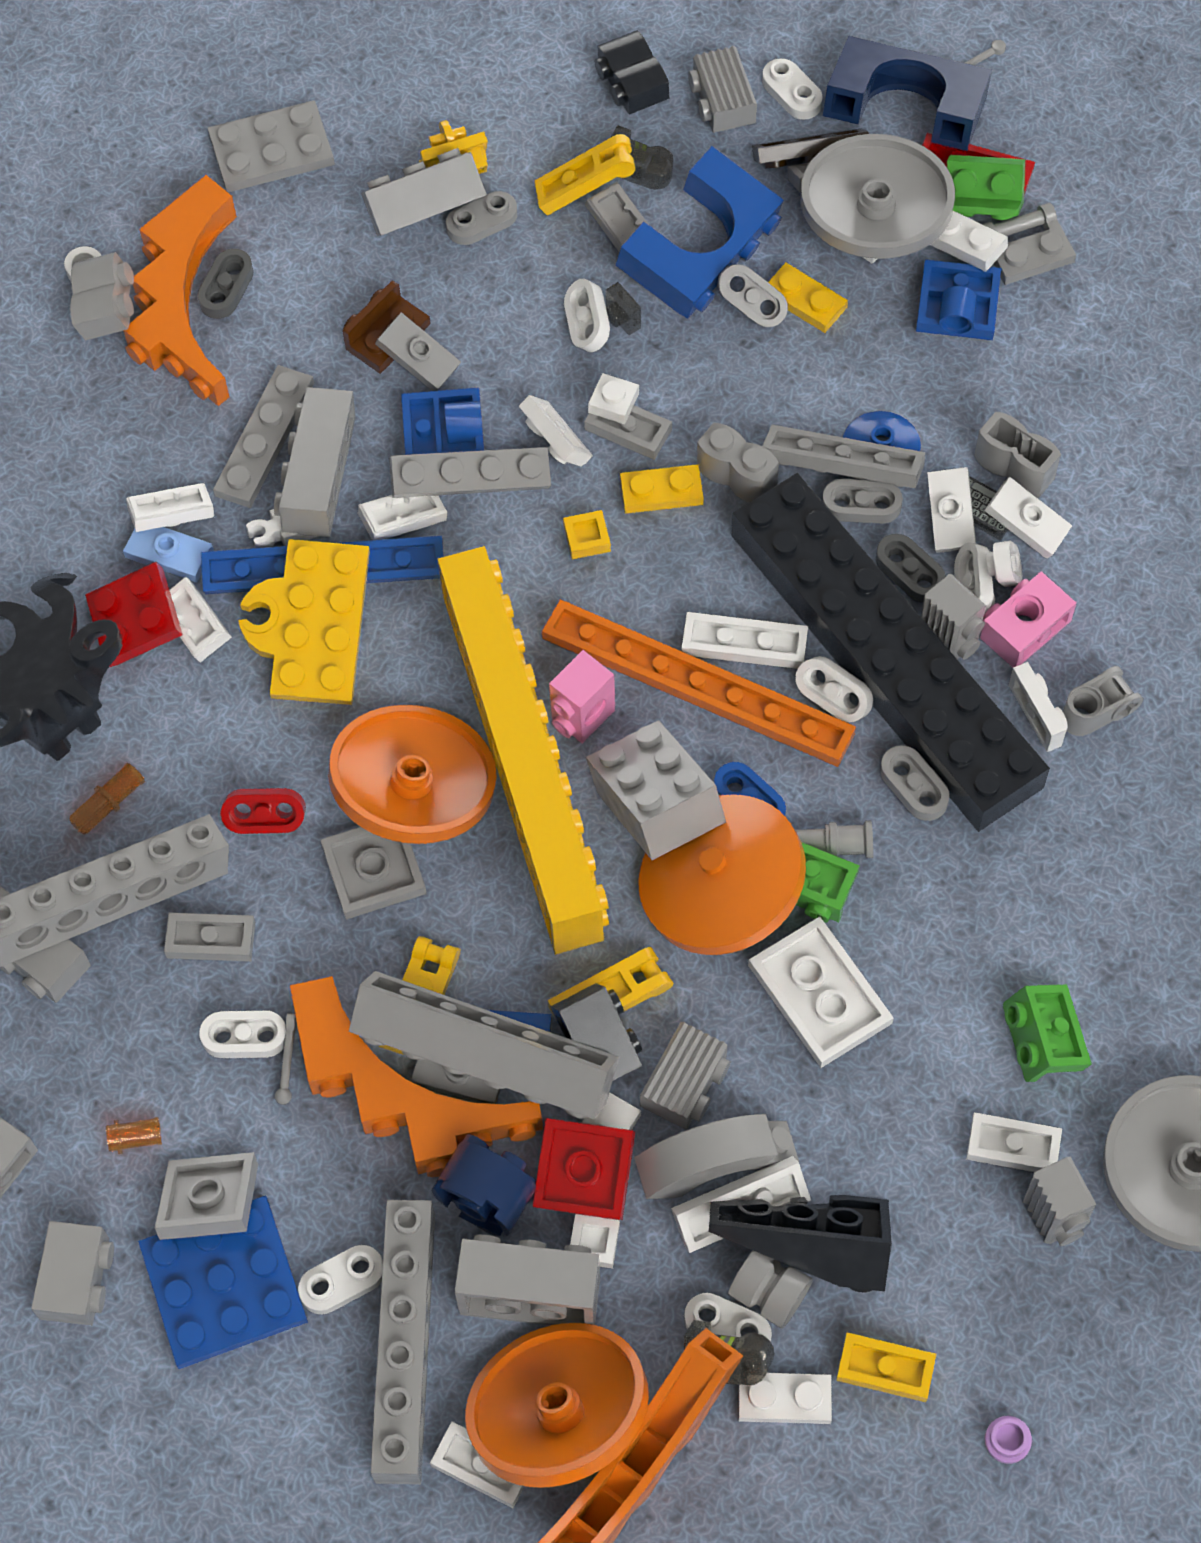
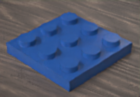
(223, 1288)

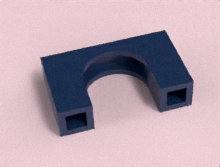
(874, 67)

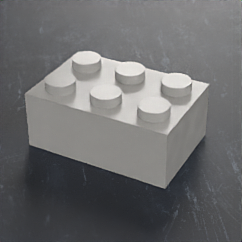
(656, 789)
(527, 1281)

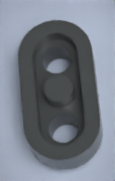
(221, 285)
(913, 568)

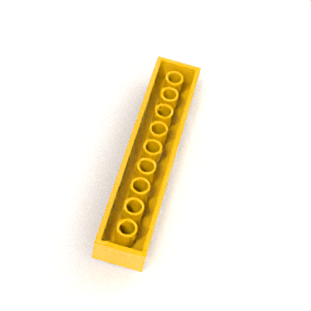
(524, 751)

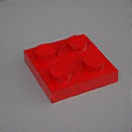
(140, 608)
(584, 1169)

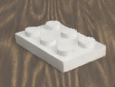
(820, 992)

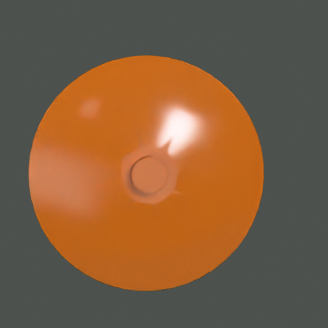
(412, 774)
(727, 883)
(557, 1405)

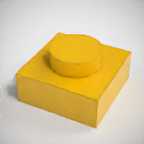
(587, 534)

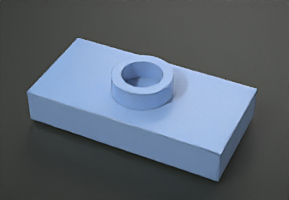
(170, 549)

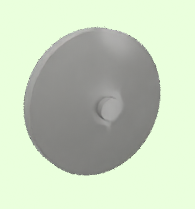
(877, 196)
(1156, 1161)

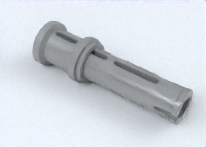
(840, 839)

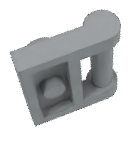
(1035, 252)

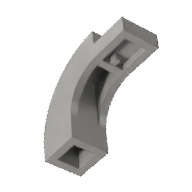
(712, 1151)

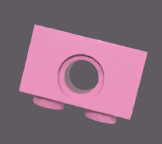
(1018, 639)
(581, 697)

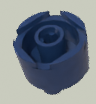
(485, 1186)

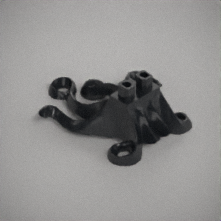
(50, 673)

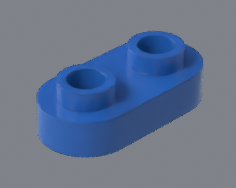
(751, 784)

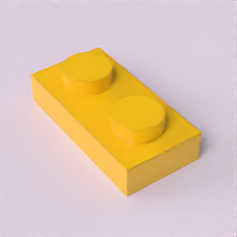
(808, 297)
(661, 488)
(886, 1367)

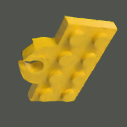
(312, 621)

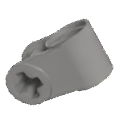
(1104, 698)

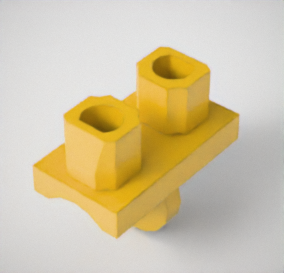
(456, 138)

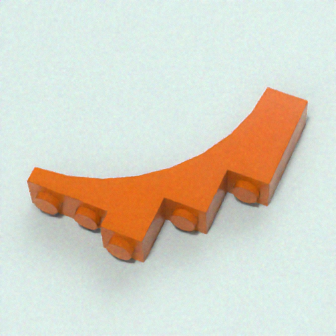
(175, 247)
(385, 1098)
(667, 1427)

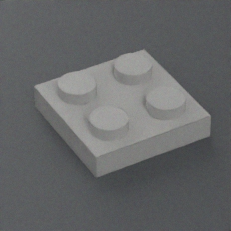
(371, 871)
(207, 1196)

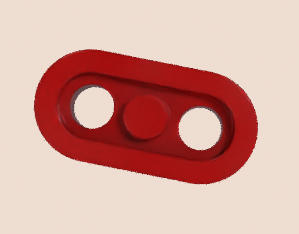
(264, 814)

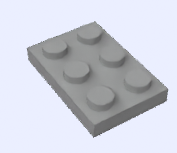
(271, 146)

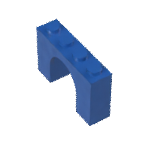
(688, 278)

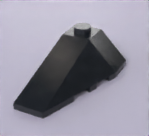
(834, 1241)

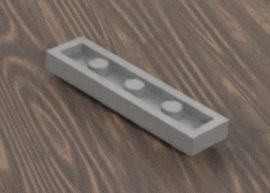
(262, 437)
(845, 456)
(469, 472)

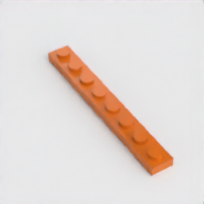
(700, 683)

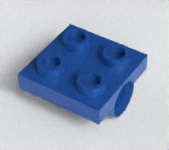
(958, 300)
(442, 421)

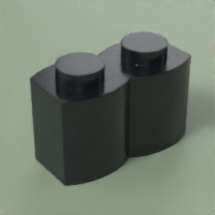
(632, 71)

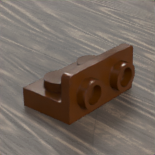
(368, 325)

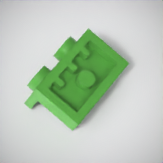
(987, 185)
(826, 884)
(1045, 1031)

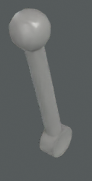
(997, 47)
(283, 1094)

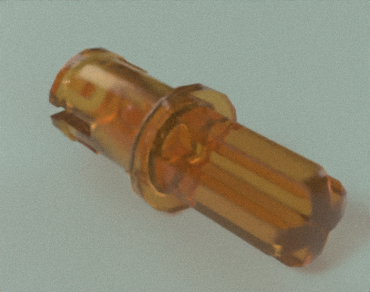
(106, 799)

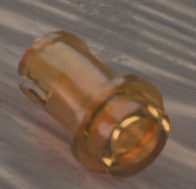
(133, 1134)

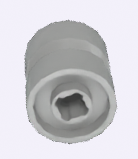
(771, 1287)

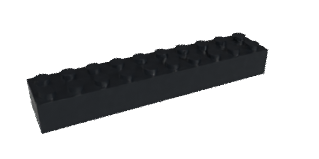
(890, 649)

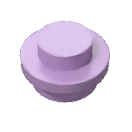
(1008, 1439)

